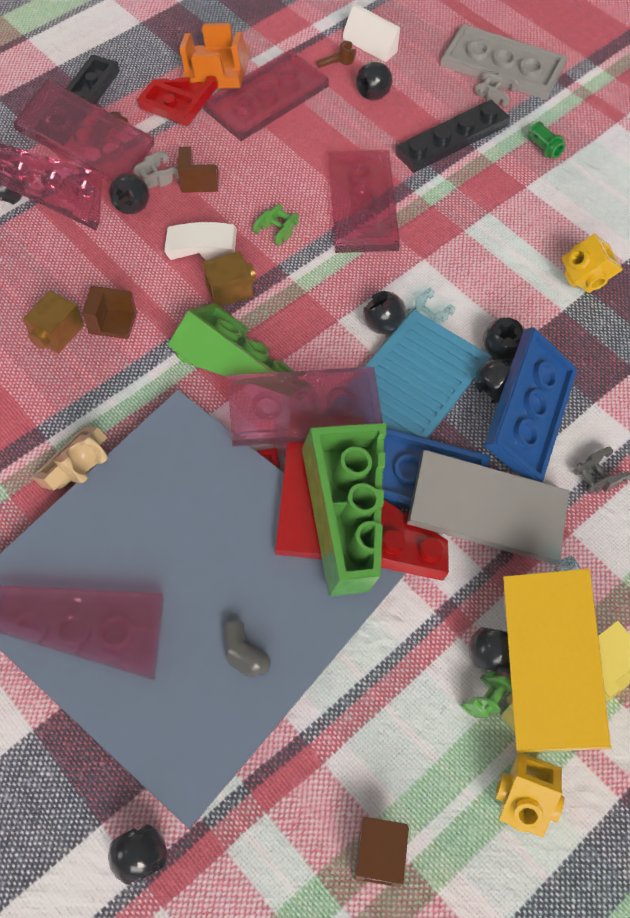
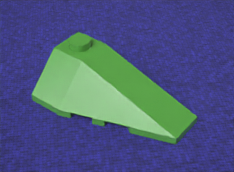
(218, 343)

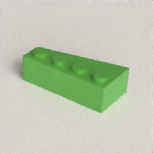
(347, 498)

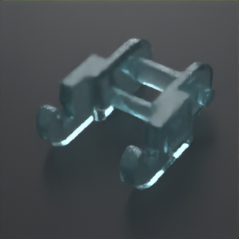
(438, 317)

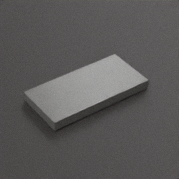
(480, 51)
(489, 507)

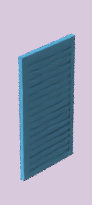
(423, 374)

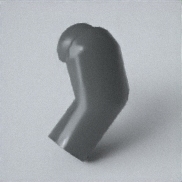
(241, 655)

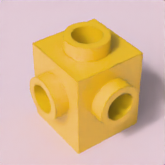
(590, 264)
(530, 795)

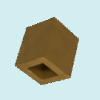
(229, 278)
(53, 322)

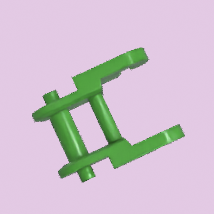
(270, 217)
(484, 706)

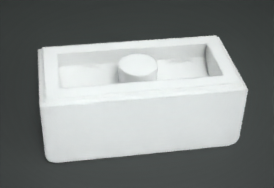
(372, 33)

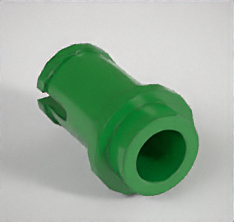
(551, 144)

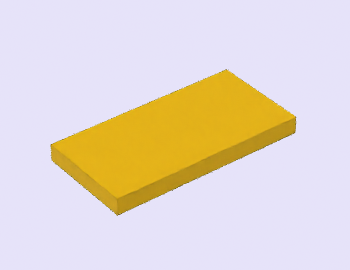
(555, 662)

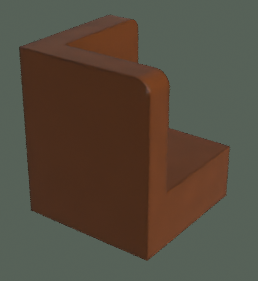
(196, 177)
(109, 312)
(381, 852)

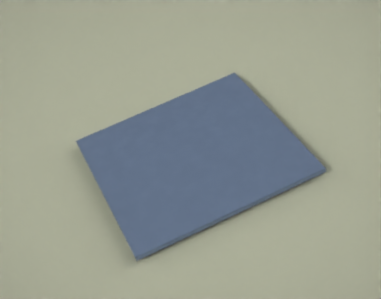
(200, 525)

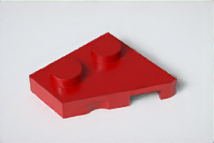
(177, 98)
(410, 547)

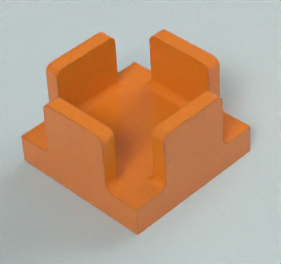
(219, 57)

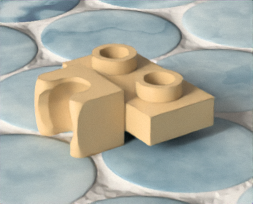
(73, 460)

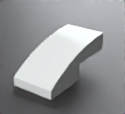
(206, 238)

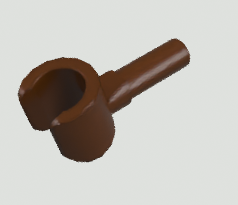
(345, 56)

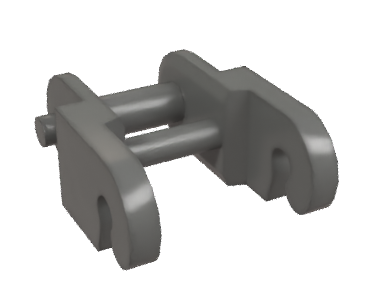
(607, 482)

